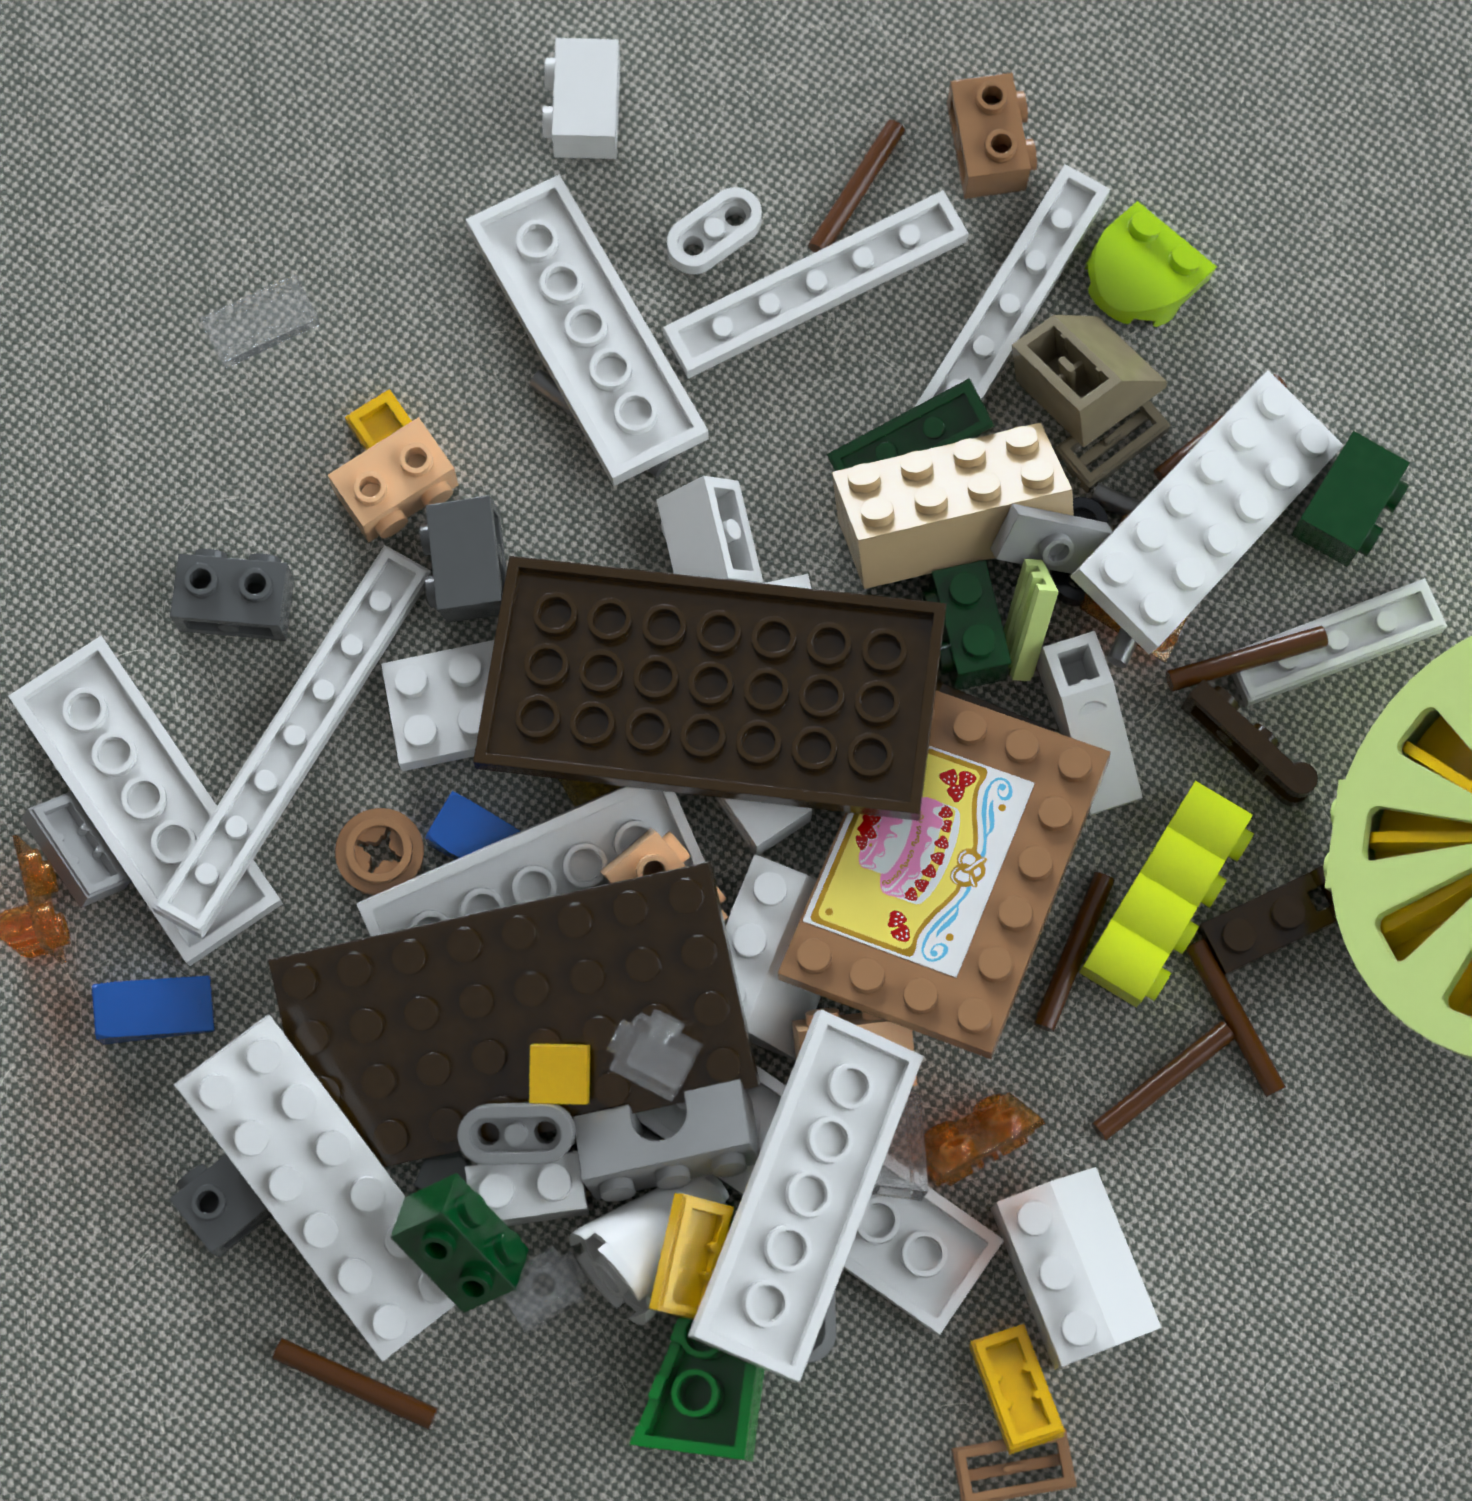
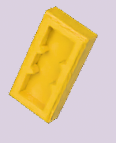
(689, 1254)
(1016, 1389)

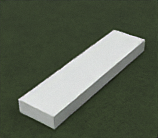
(1353, 638)

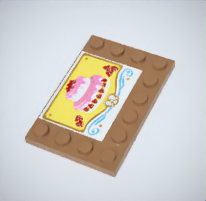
(946, 910)

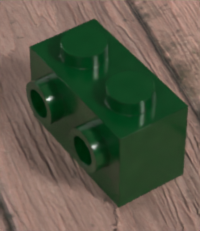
(1351, 499)
(973, 635)
(460, 1243)

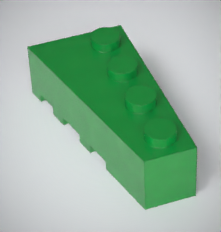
(701, 1401)

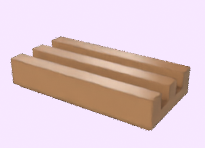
(964, 1475)

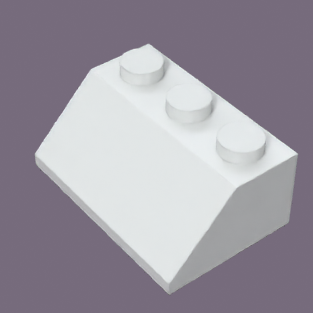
(759, 937)
(1075, 1267)

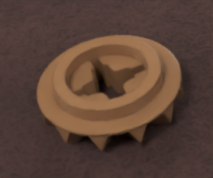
(369, 829)

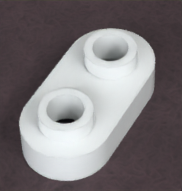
(710, 230)

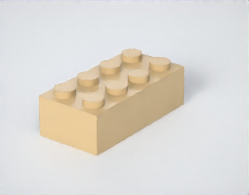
(944, 502)

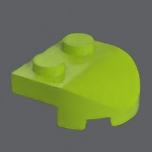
(1144, 269)

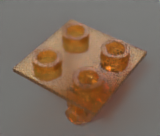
(35, 927)
(996, 1124)

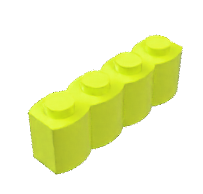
(1167, 894)

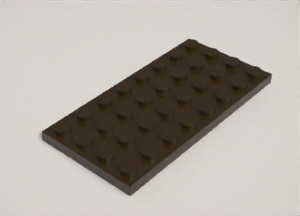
(712, 687)
(445, 1012)

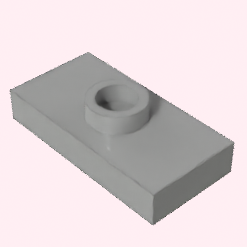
(1054, 537)
(76, 849)

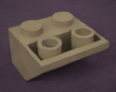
(1083, 374)

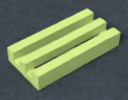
(1029, 617)

